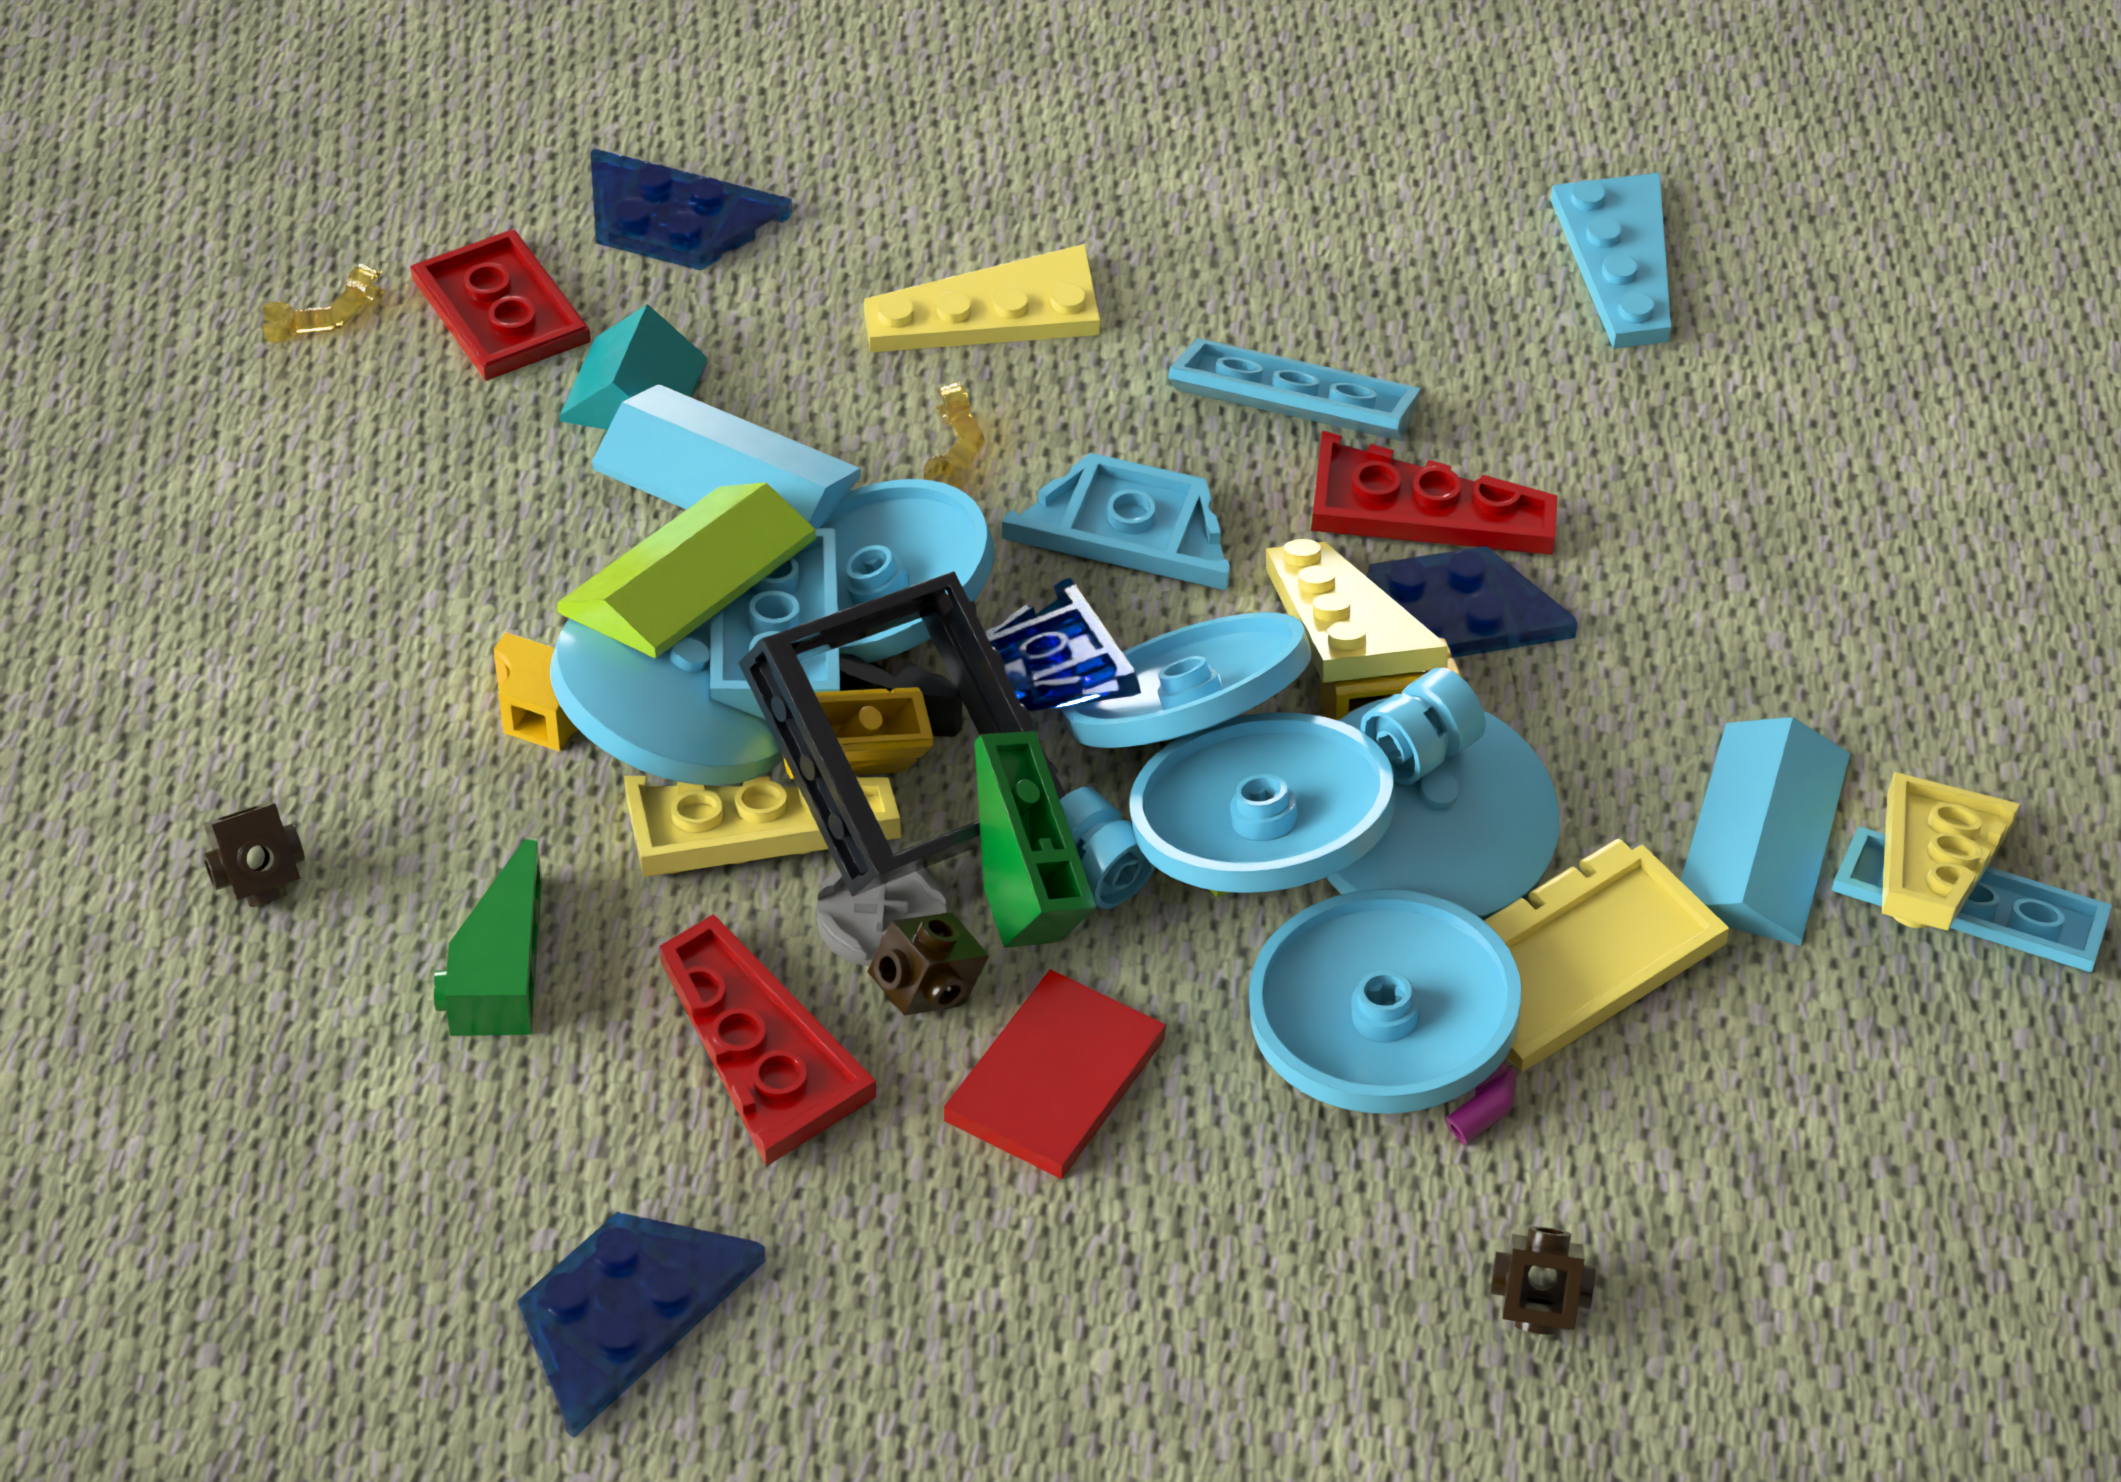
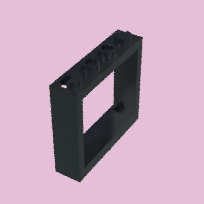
(814, 750)

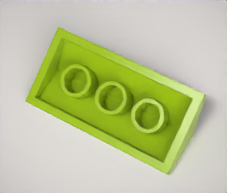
(690, 568)

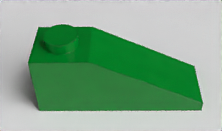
(1026, 844)
(495, 955)

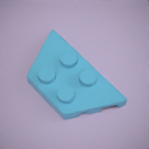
(1127, 519)

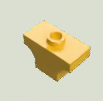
(526, 693)

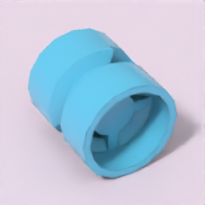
(1426, 724)
(1105, 847)

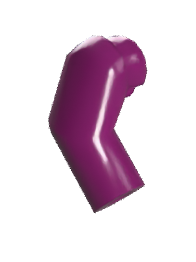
(1490, 1104)

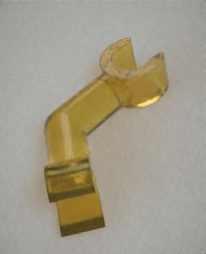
(357, 293)
(971, 439)

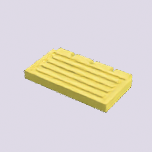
(1599, 944)

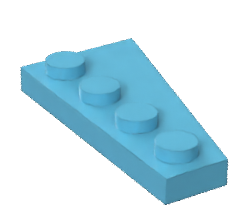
(1620, 252)

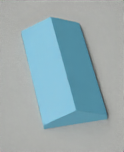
(1295, 388)
(690, 448)
(786, 598)
(1766, 826)
(1999, 909)

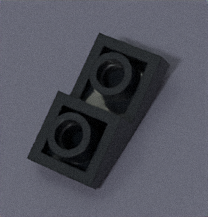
(939, 693)

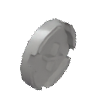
(856, 923)

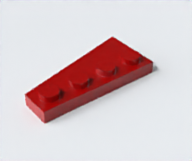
(1402, 501)
(765, 1045)

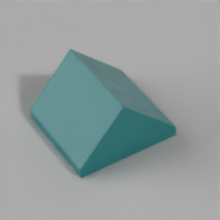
(627, 361)

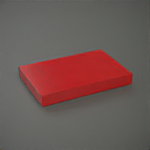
(500, 304)
(1054, 1073)

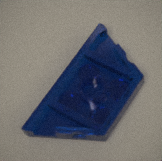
(674, 211)
(1474, 601)
(1062, 654)
(625, 1305)

